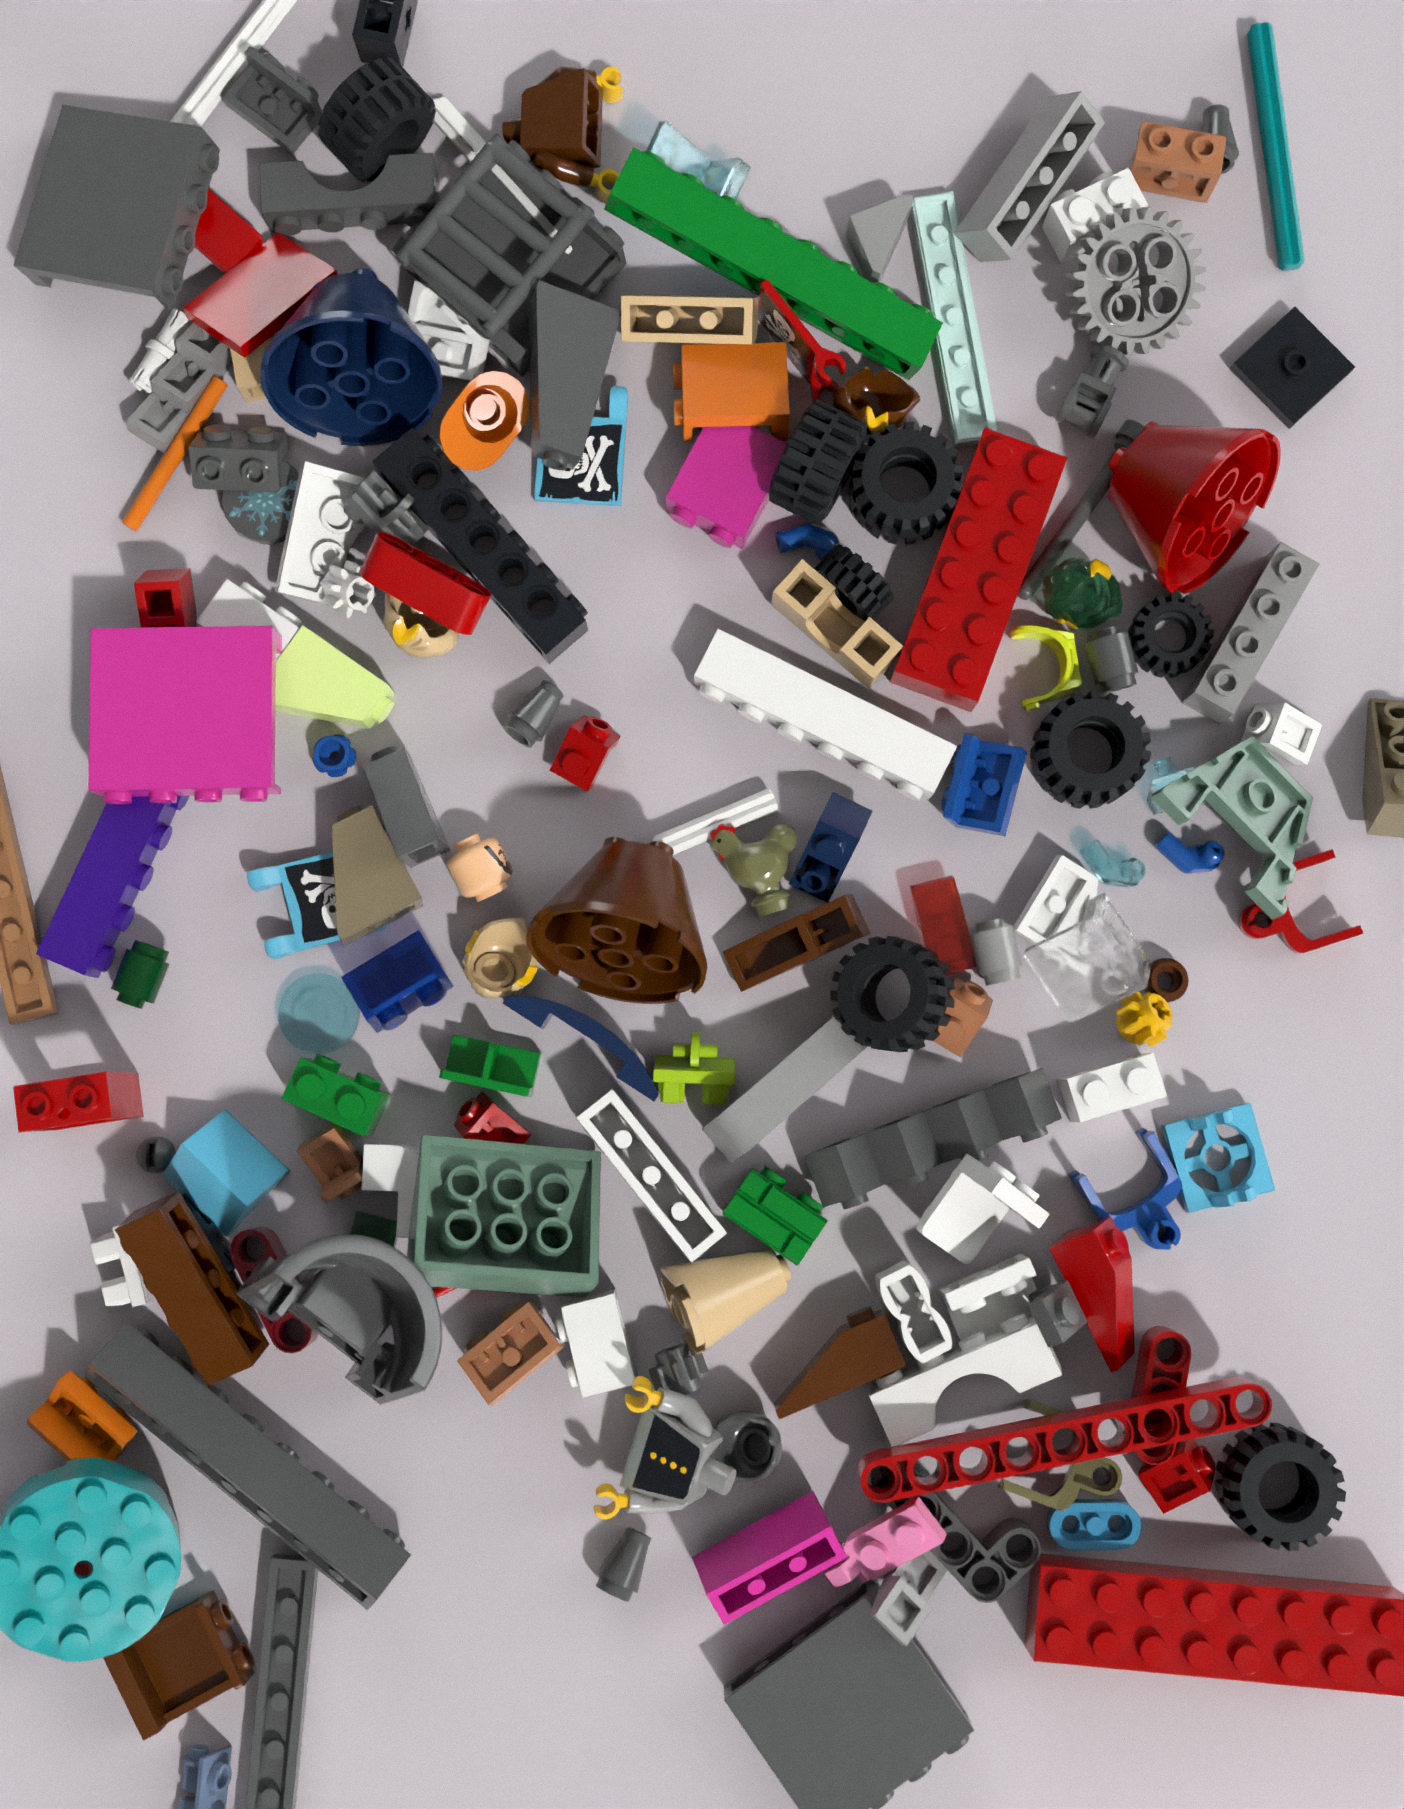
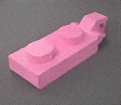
(887, 1543)

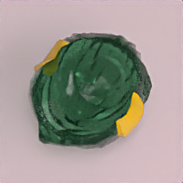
(1082, 593)

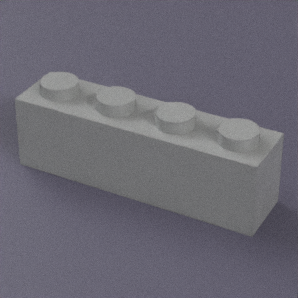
(1030, 177)

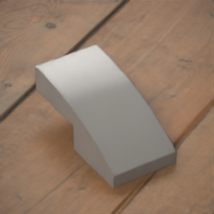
(904, 1594)

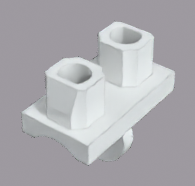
(124, 1289)

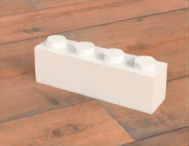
(651, 1176)

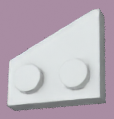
(453, 340)

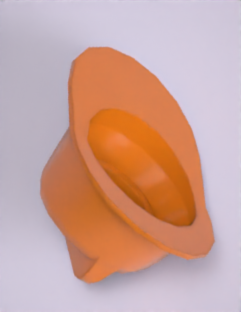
(484, 420)

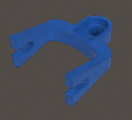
(1149, 1211)

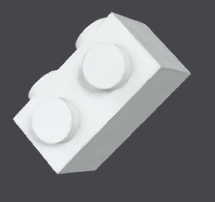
(1075, 212)

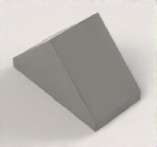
(876, 234)

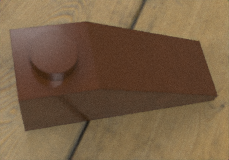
(849, 1358)

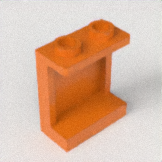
(732, 387)

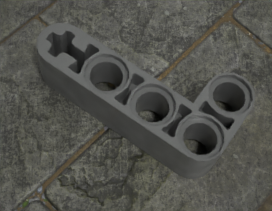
(975, 1552)

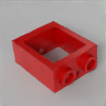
(78, 1101)

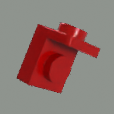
(485, 1120)
(1181, 1478)

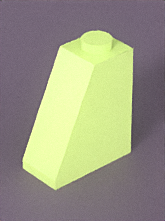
(328, 685)

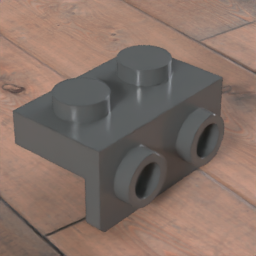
(274, 101)
(237, 458)

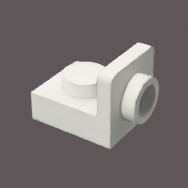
(1283, 731)

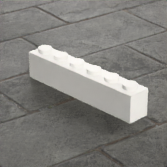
(823, 715)

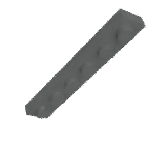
(282, 1683)

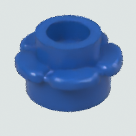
(328, 745)

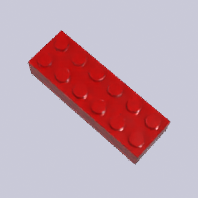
(978, 570)

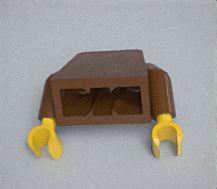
(564, 125)

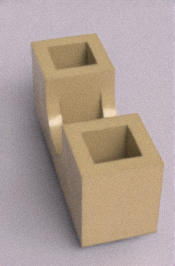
(852, 642)

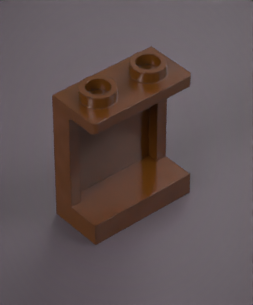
(181, 1664)

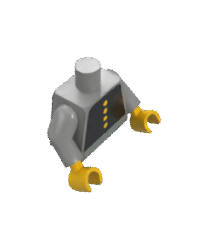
(670, 1456)

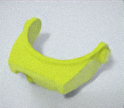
(1065, 649)

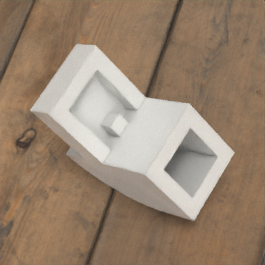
(392, 1169)

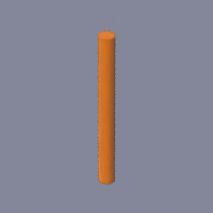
(174, 453)

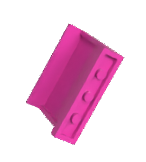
(183, 713)

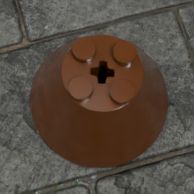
(624, 926)

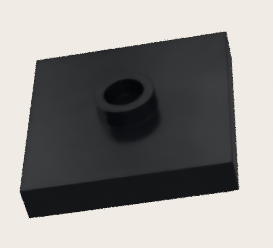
(1292, 367)

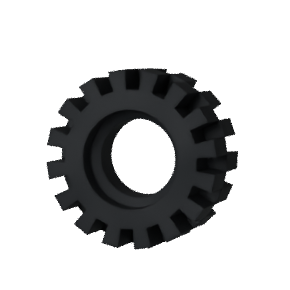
(855, 582)
(1188, 617)

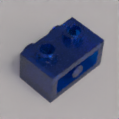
(398, 982)

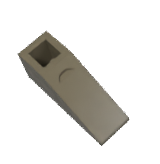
(1384, 768)

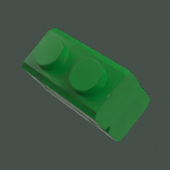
(775, 1215)

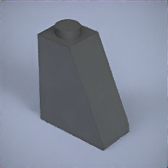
(405, 807)

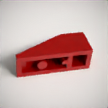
(166, 598)
(1100, 1275)

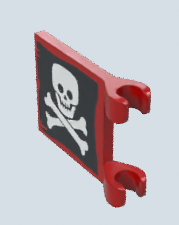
(800, 344)

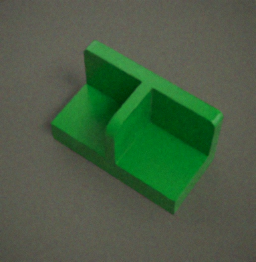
(491, 1066)

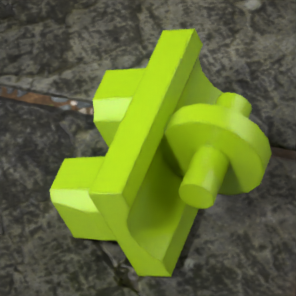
(695, 1065)

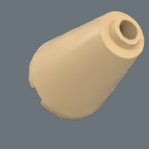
(722, 1293)

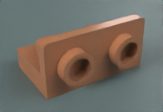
(1177, 161)
(510, 1352)

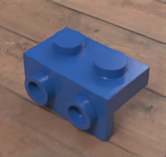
(983, 785)

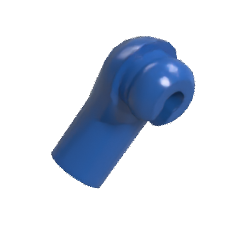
(807, 535)
(1191, 858)

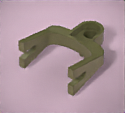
(1078, 1475)

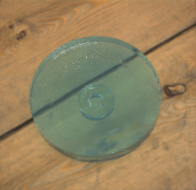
(318, 1013)

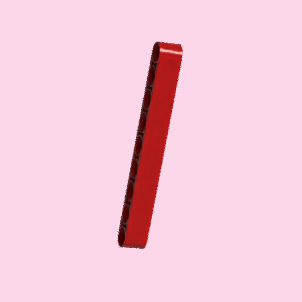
(1085, 1444)

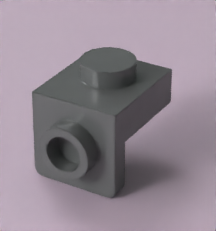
(1056, 1312)

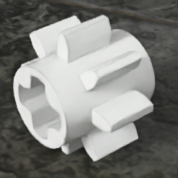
(347, 589)

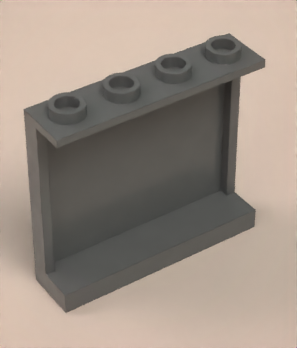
(118, 203)
(584, 271)
(847, 1710)

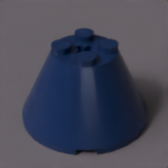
(351, 364)

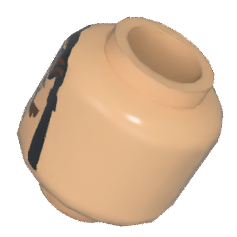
(479, 867)

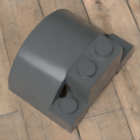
(350, 1301)

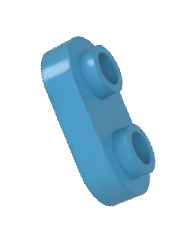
(1092, 1525)

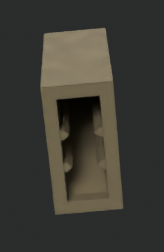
(368, 876)

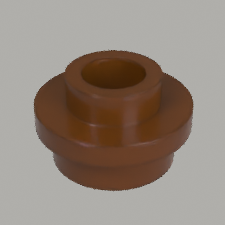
(1178, 977)

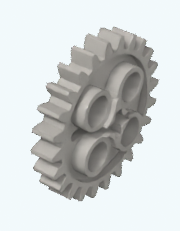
(1099, 288)

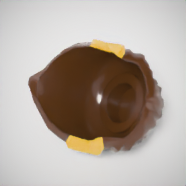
(876, 399)

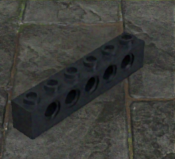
(403, 466)

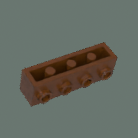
(192, 1288)

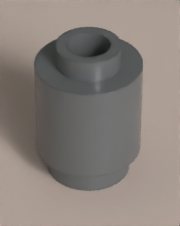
(1112, 659)

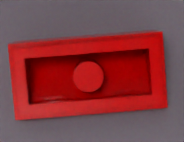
(224, 235)

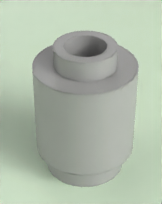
(996, 952)

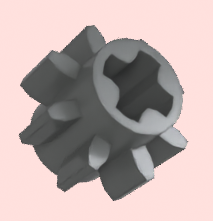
(678, 1369)

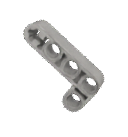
(782, 1090)

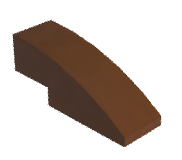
(796, 942)

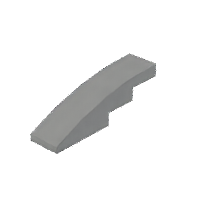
(179, 387)

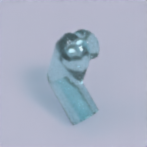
(1113, 871)

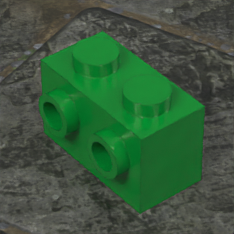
(337, 1096)

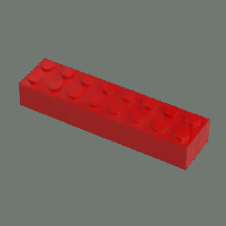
(1216, 1624)

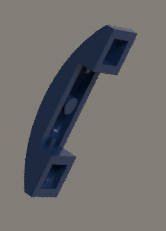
(540, 1012)

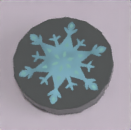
(262, 515)

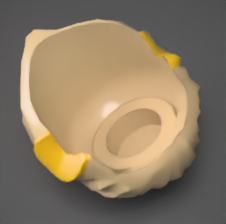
(415, 631)
(499, 959)

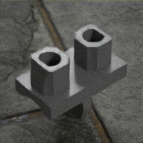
(384, 510)

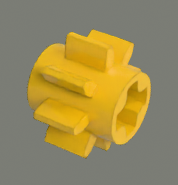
(1144, 1018)

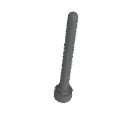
(1125, 436)

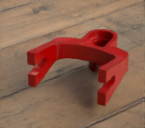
(1285, 924)

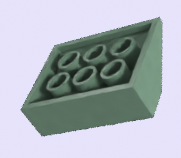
(506, 1217)

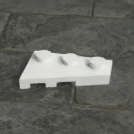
(316, 531)

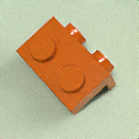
(81, 1422)

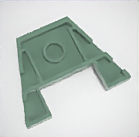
(1258, 803)

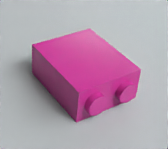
(725, 482)

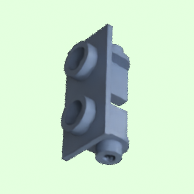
(206, 1777)

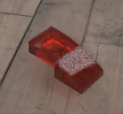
(943, 922)

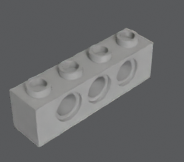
(1250, 633)

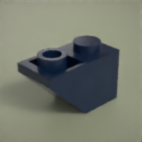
(830, 847)

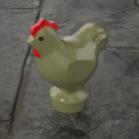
(758, 864)

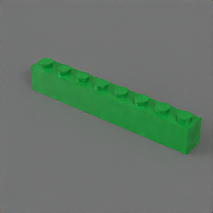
(754, 249)

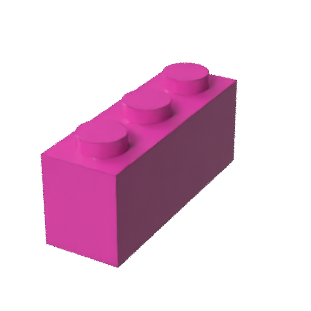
(768, 1558)

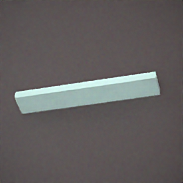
(952, 303)

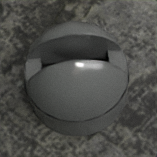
(163, 1154)

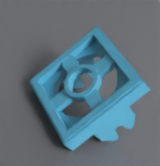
(1258, 1177)

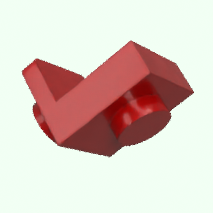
(584, 751)

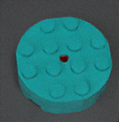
(86, 1559)

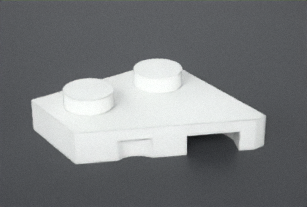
(1057, 901)

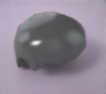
(749, 1445)

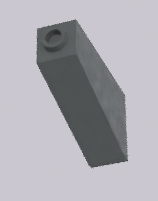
(567, 367)

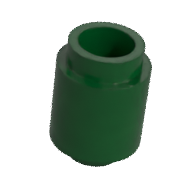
(140, 974)

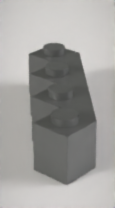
(937, 1135)

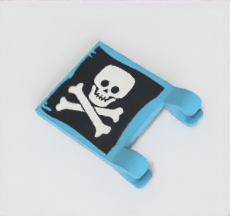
(599, 473)
(310, 901)

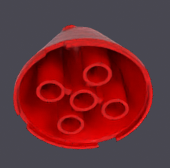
(1191, 495)

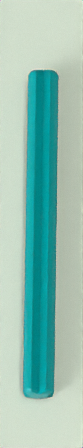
(1275, 146)

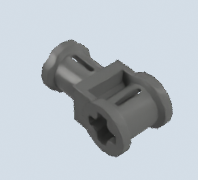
(1091, 395)

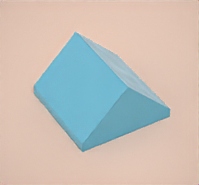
(224, 1171)

